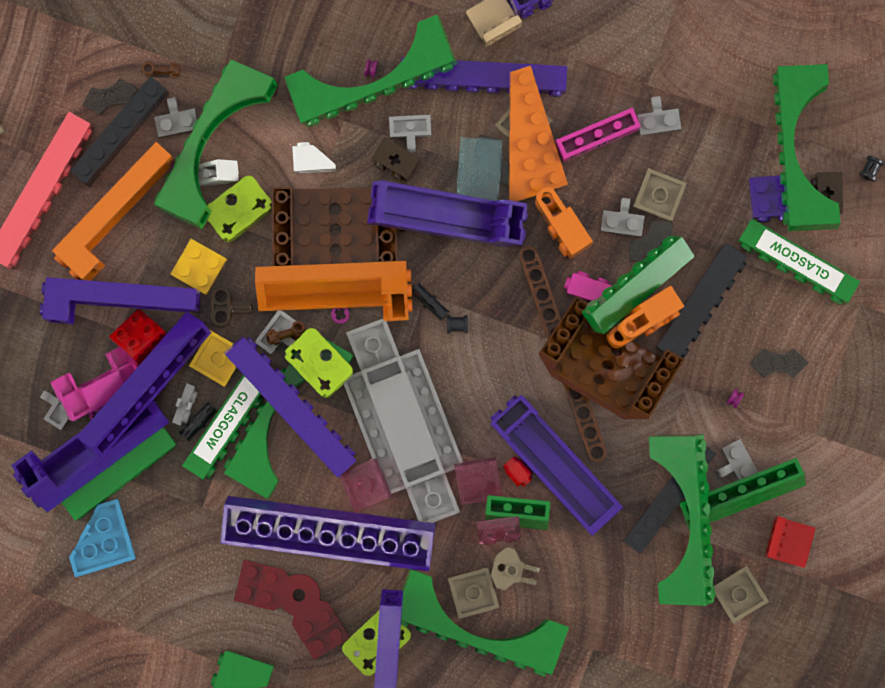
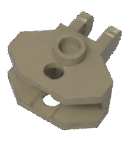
(512, 571)

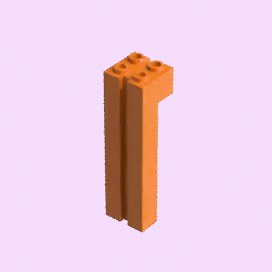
(77, 245)
(336, 287)

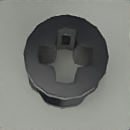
(876, 163)
(457, 324)

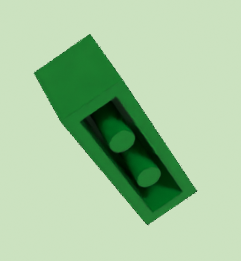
(531, 513)

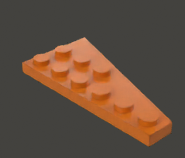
(532, 149)

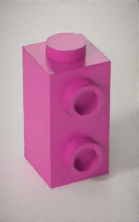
(585, 287)

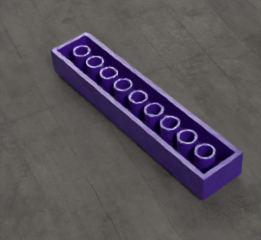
(327, 533)

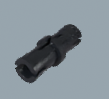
(429, 301)
(198, 421)

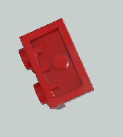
(138, 336)
(790, 542)

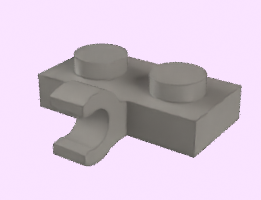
(659, 120)
(176, 121)
(409, 128)
(622, 222)
(279, 322)
(184, 405)
(56, 415)
(738, 460)

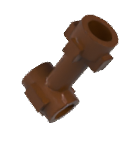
(150, 70)
(295, 332)

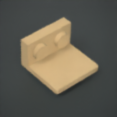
(493, 20)

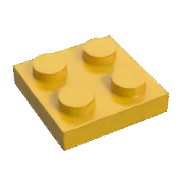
(198, 266)
(212, 361)

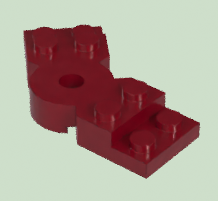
(313, 618)

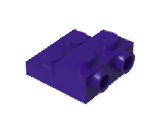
(766, 198)

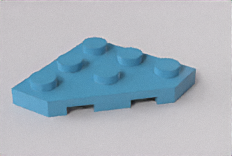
(103, 541)

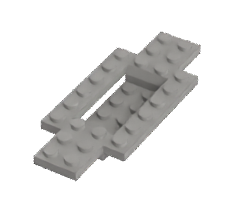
(403, 421)

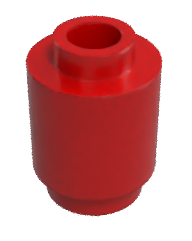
(518, 471)

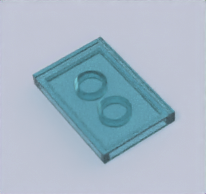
(479, 168)

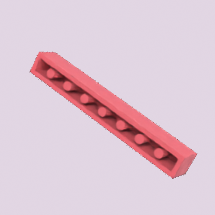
(41, 188)

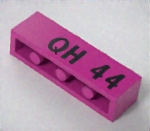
(598, 135)

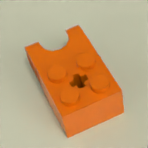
(562, 224)
(647, 317)

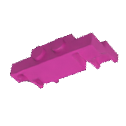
(97, 391)

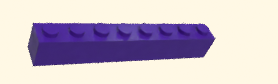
(494, 78)
(144, 385)
(290, 406)

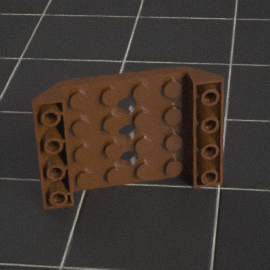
(303, 228)
(636, 376)

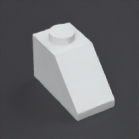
(310, 160)
(218, 172)

